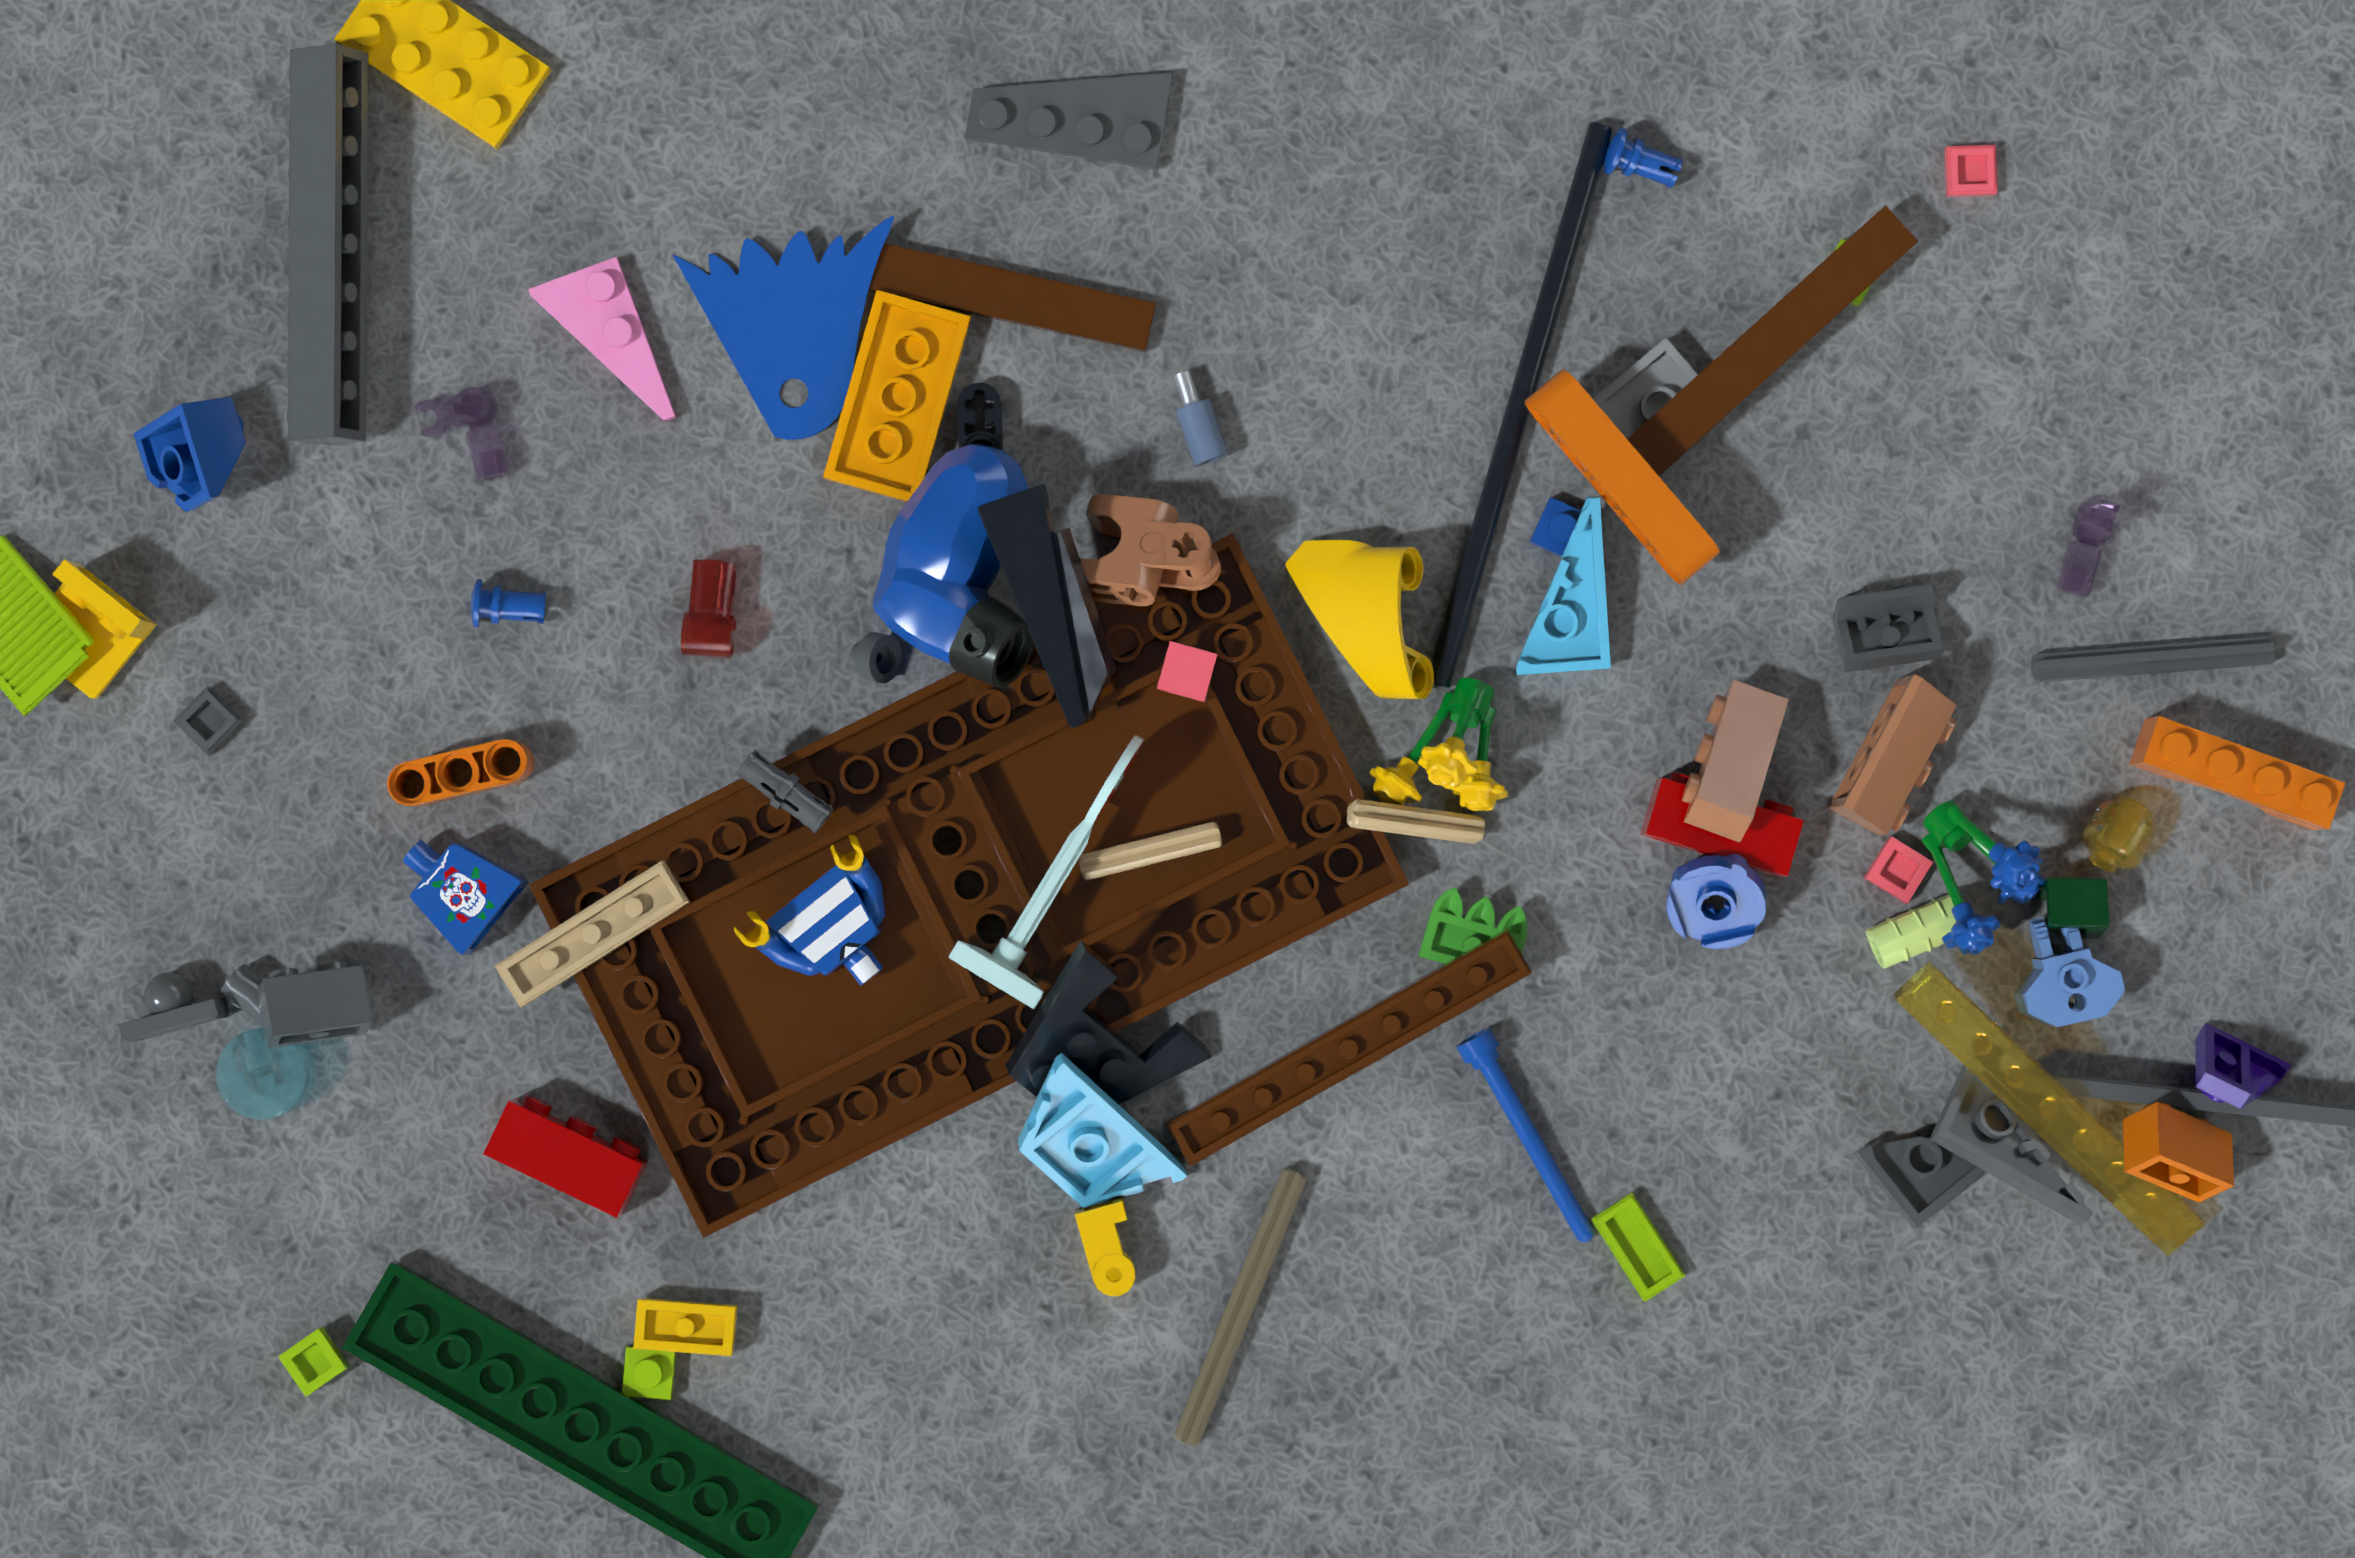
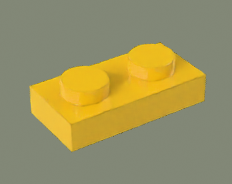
(685, 1326)

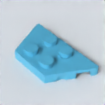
(1091, 1141)

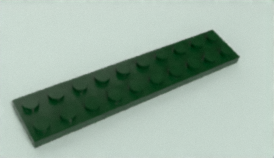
(575, 1422)

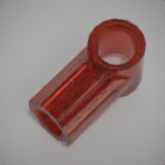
(710, 618)

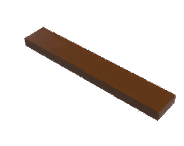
(1014, 297)

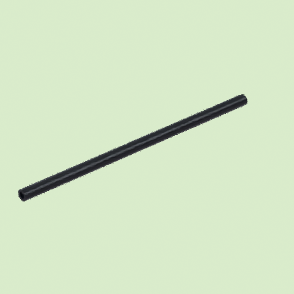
(1516, 412)

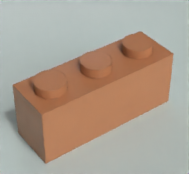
(1734, 760)

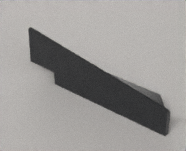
(1052, 598)

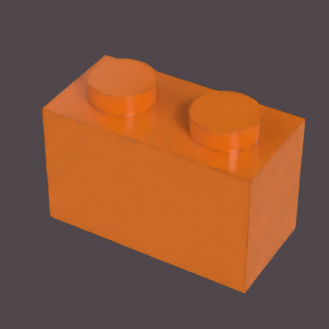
(2178, 1152)

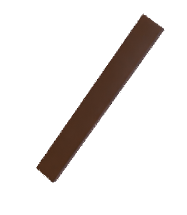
(1772, 340)
(1348, 1047)

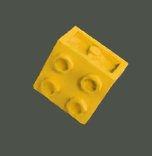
(108, 618)

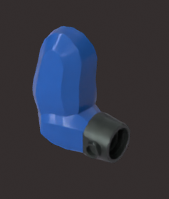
(944, 564)

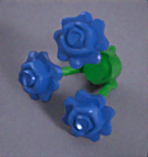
(2014, 873)

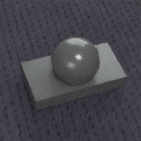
(171, 1006)

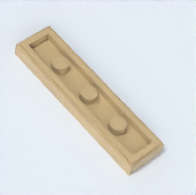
(592, 934)

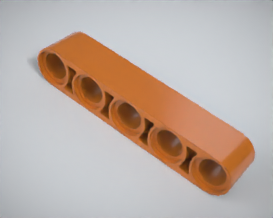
(1622, 477)

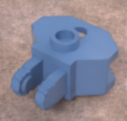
(2067, 973)

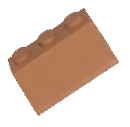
(1895, 756)

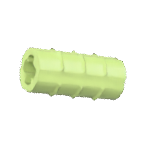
(1911, 932)

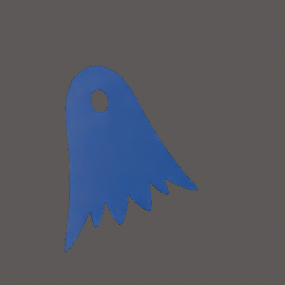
(791, 322)

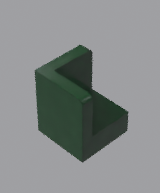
(2077, 905)

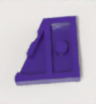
(2234, 1069)

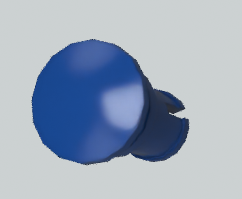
(1640, 160)
(506, 605)

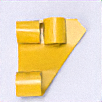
(1358, 604)

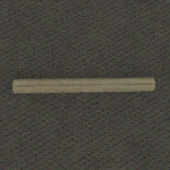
(1240, 1306)

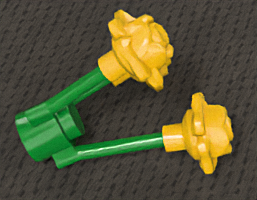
(1448, 761)

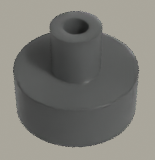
(877, 657)

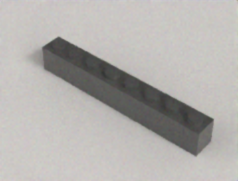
(327, 245)

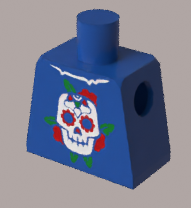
(461, 892)

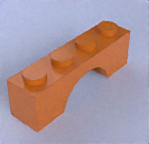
(2237, 771)

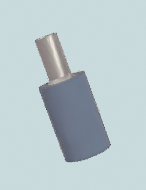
(1199, 423)

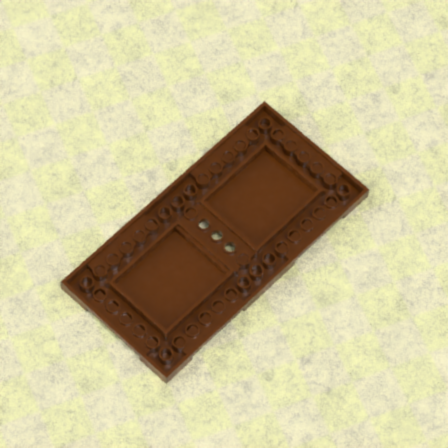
(789, 1075)

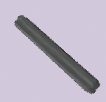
(2153, 659)

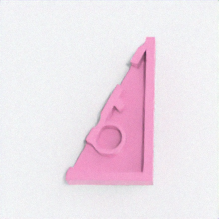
(604, 318)

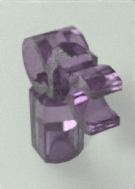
(477, 410)
(2091, 527)

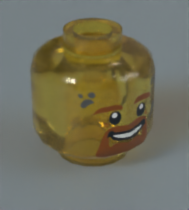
(2119, 834)

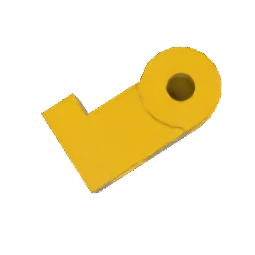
(1109, 1265)

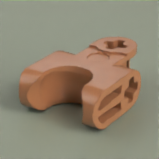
(1150, 552)

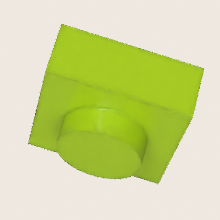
(314, 1361)
(649, 1373)

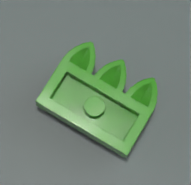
(1451, 935)

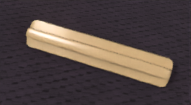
(1415, 821)
(1150, 851)

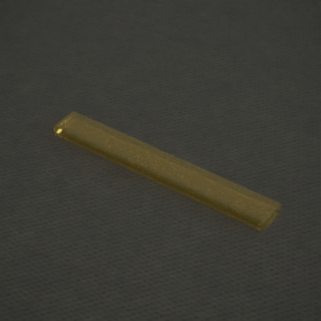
(2045, 1106)

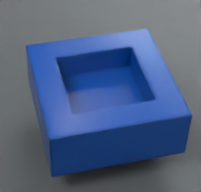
(1555, 526)

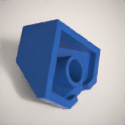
(192, 450)

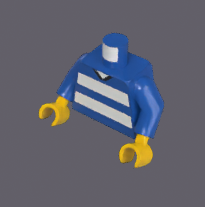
(827, 922)

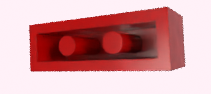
(1766, 844)
(566, 1155)

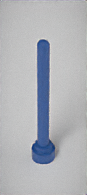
(1482, 1054)

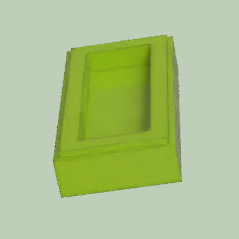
(1637, 1247)

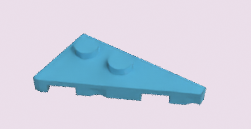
(1573, 617)

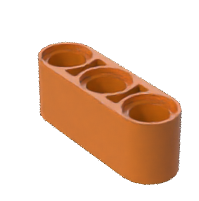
(437, 773)

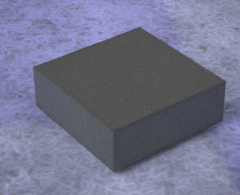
(209, 720)

